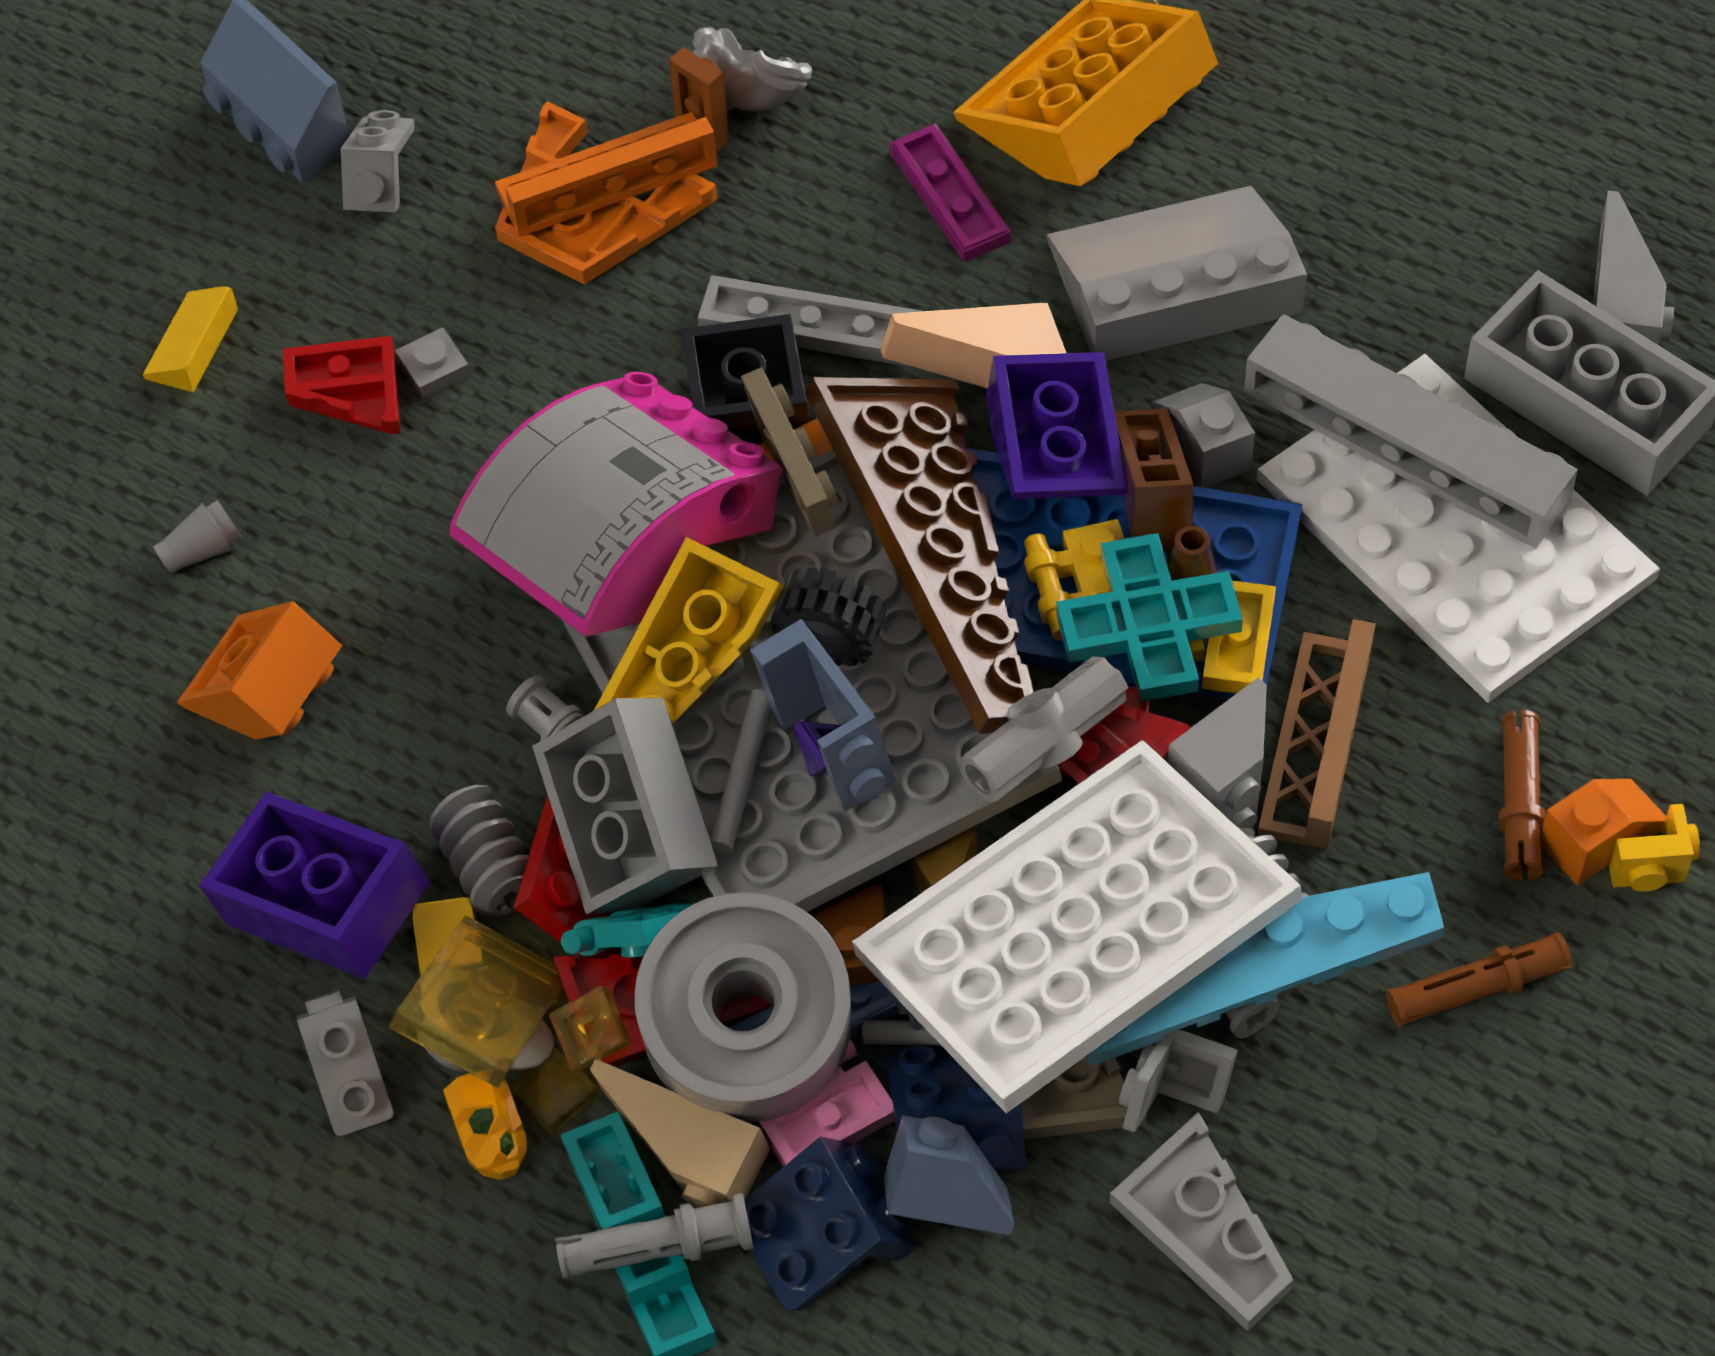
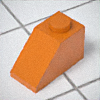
(1586, 824)

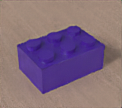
(315, 884)

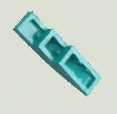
(622, 1195)

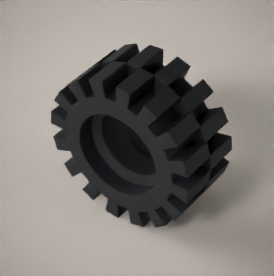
(834, 610)

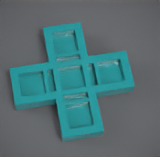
(1149, 617)

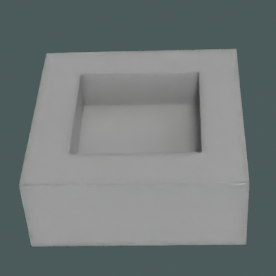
(432, 363)

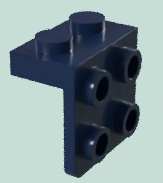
(933, 1084)
(822, 1221)

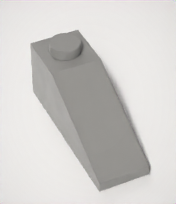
(1627, 275)

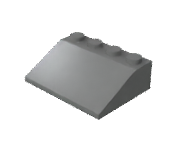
(1179, 272)

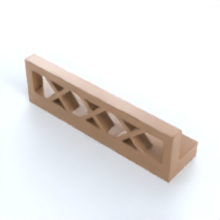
(1338, 734)

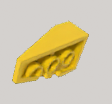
(693, 629)

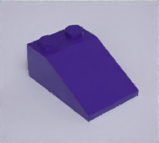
(1055, 425)

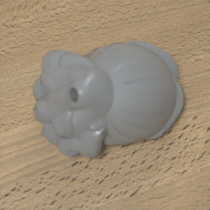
(750, 77)

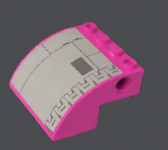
(605, 491)

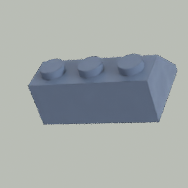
(274, 92)

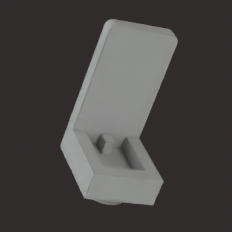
(371, 162)
(344, 1063)
(1180, 1068)

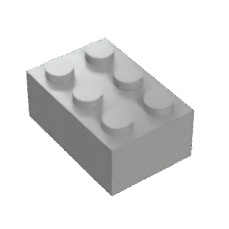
(624, 805)

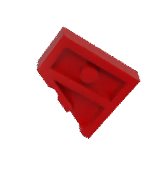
(346, 381)

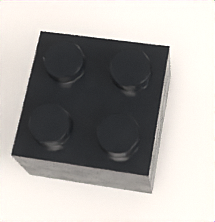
(726, 351)

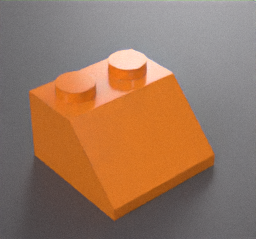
(263, 671)

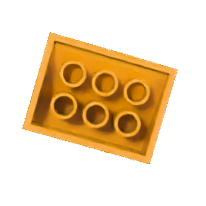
(1091, 86)

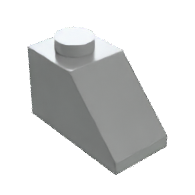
(1210, 432)

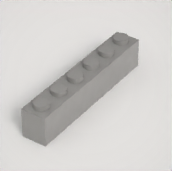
(1410, 430)

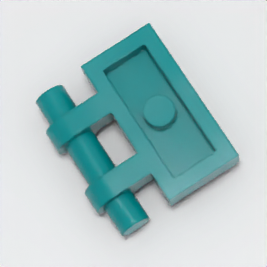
(629, 929)

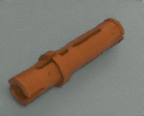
(1521, 816)
(1500, 972)

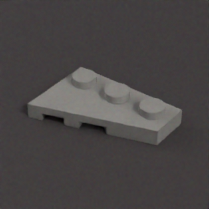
(1198, 1218)

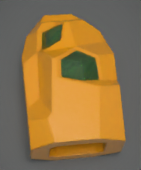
(487, 1125)

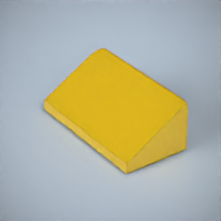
(192, 338)

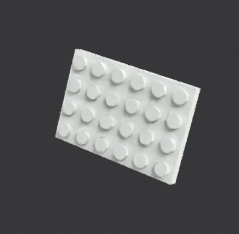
(1451, 577)
(1076, 924)

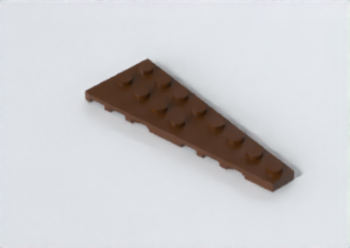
(919, 491)

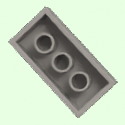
(1592, 382)

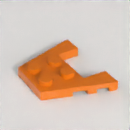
(608, 235)

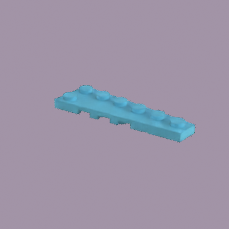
(1304, 945)

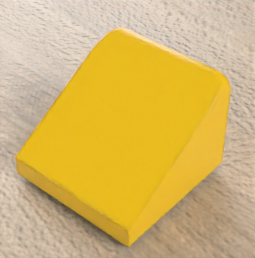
(435, 924)

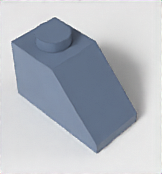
(944, 1178)

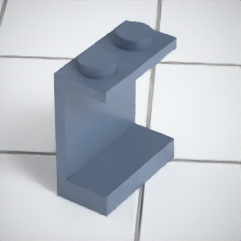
(803, 679)

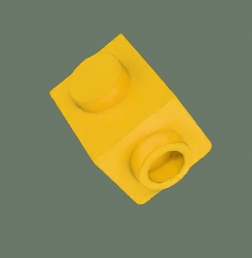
(1656, 860)

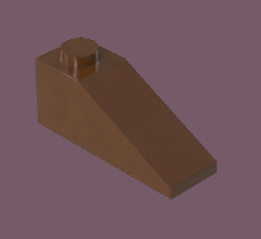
(1156, 475)

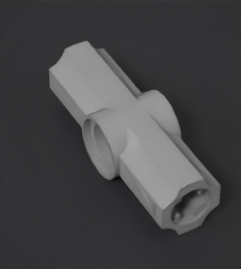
(1044, 728)

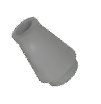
(198, 538)

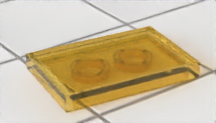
(479, 1001)

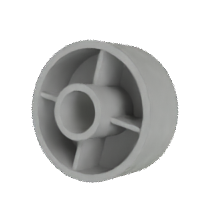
(734, 950)

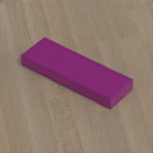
(950, 192)

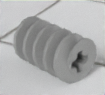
(481, 848)

